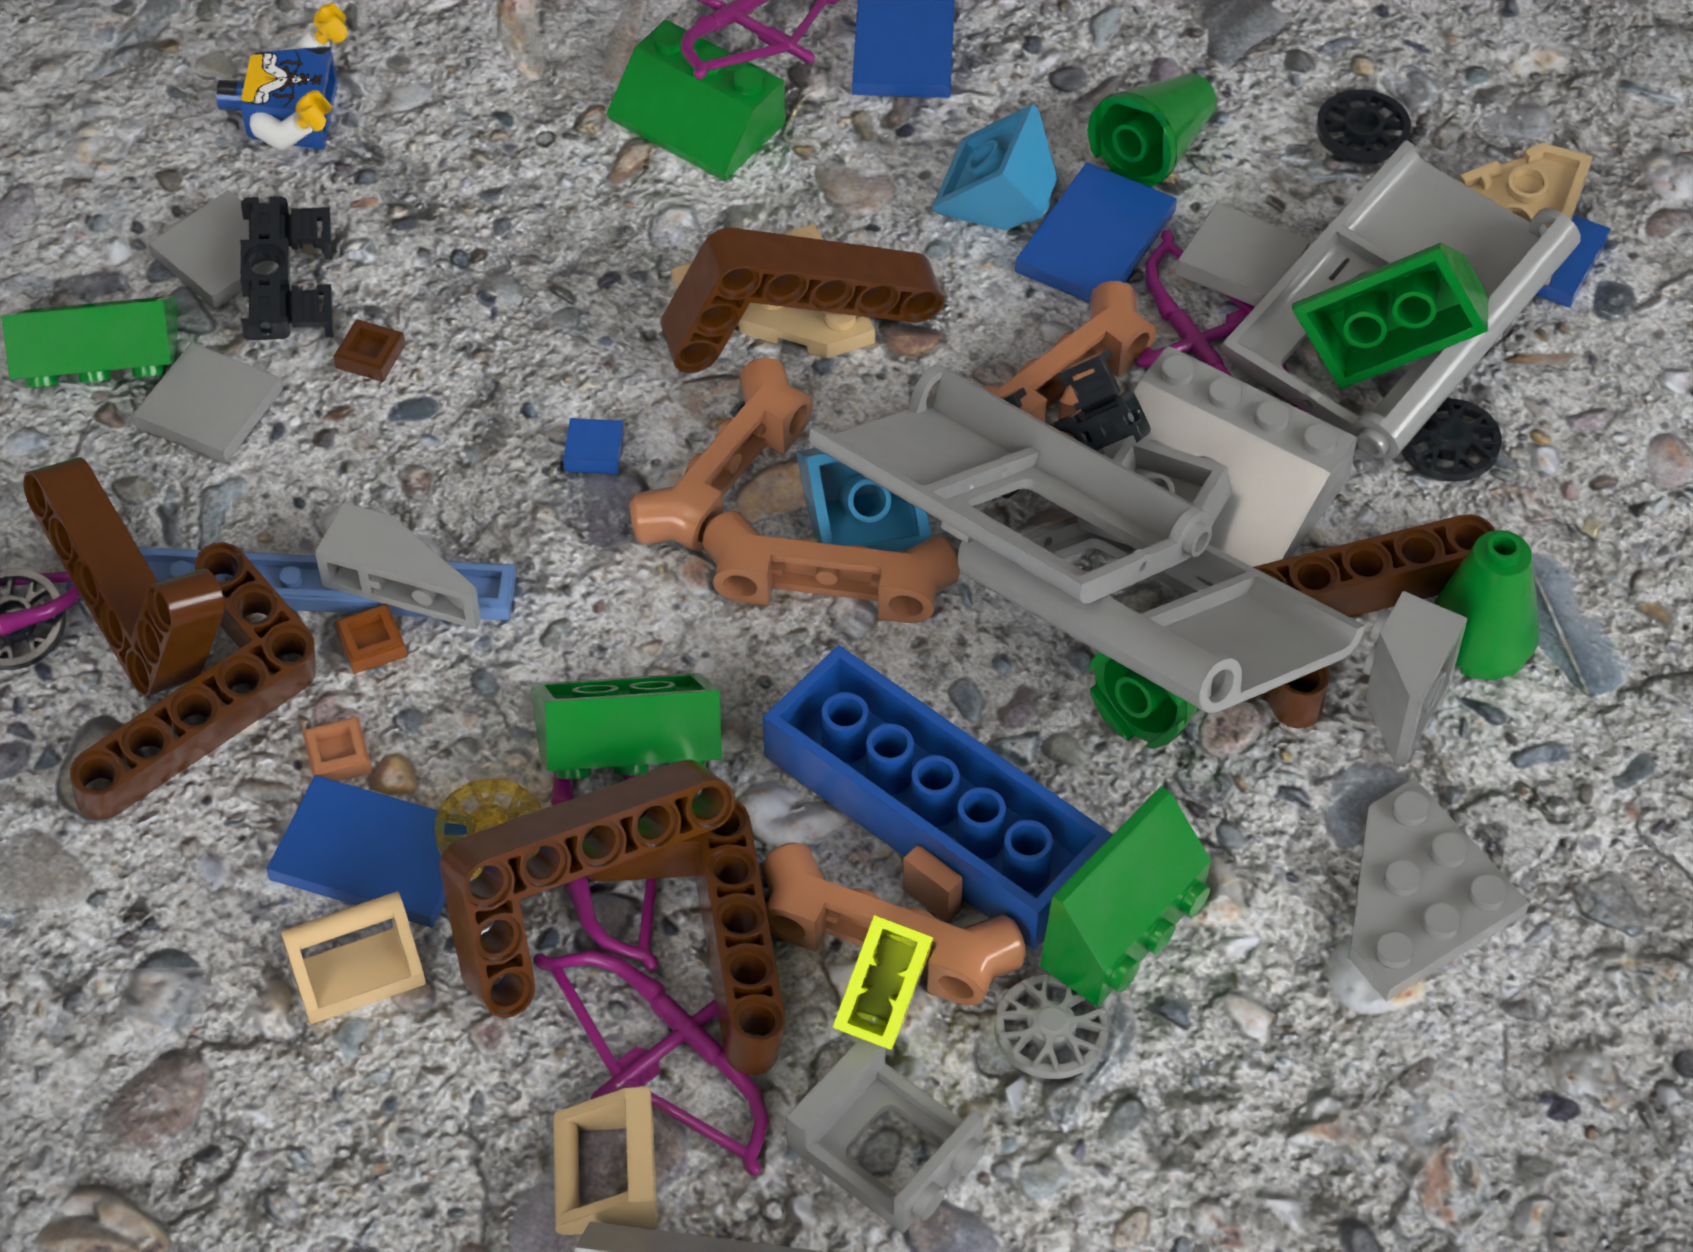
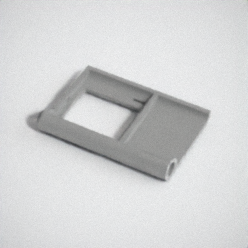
(1391, 217)
(979, 447)
(1211, 648)

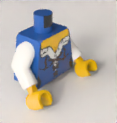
(290, 90)

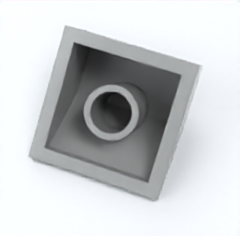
(1410, 669)

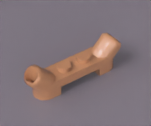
(1111, 325)
(771, 417)
(899, 581)
(808, 907)

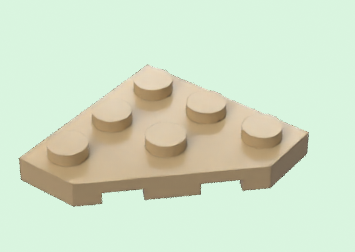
(1537, 180)
(822, 332)

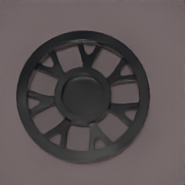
(1362, 125)
(1452, 440)
(13, 603)

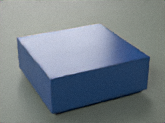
(593, 446)

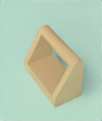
(358, 970)
(617, 1110)

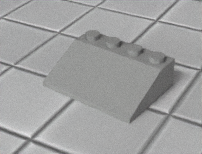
(1277, 457)

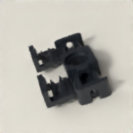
(270, 297)
(1102, 412)

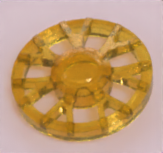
(484, 816)

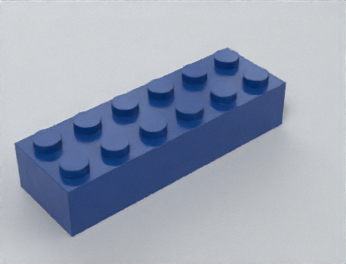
(930, 786)

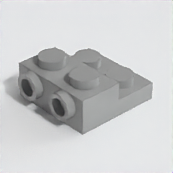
(1189, 476)

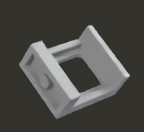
(848, 1104)

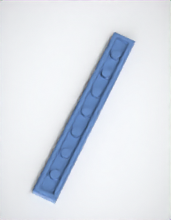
(300, 585)

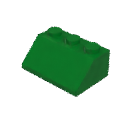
(703, 121)
(1395, 314)
(91, 340)
(626, 723)
(1126, 900)

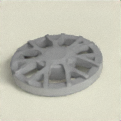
(1049, 1028)

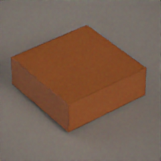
(370, 639)

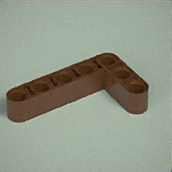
(791, 272)
(1366, 579)
(152, 626)
(205, 695)
(562, 859)
(740, 907)

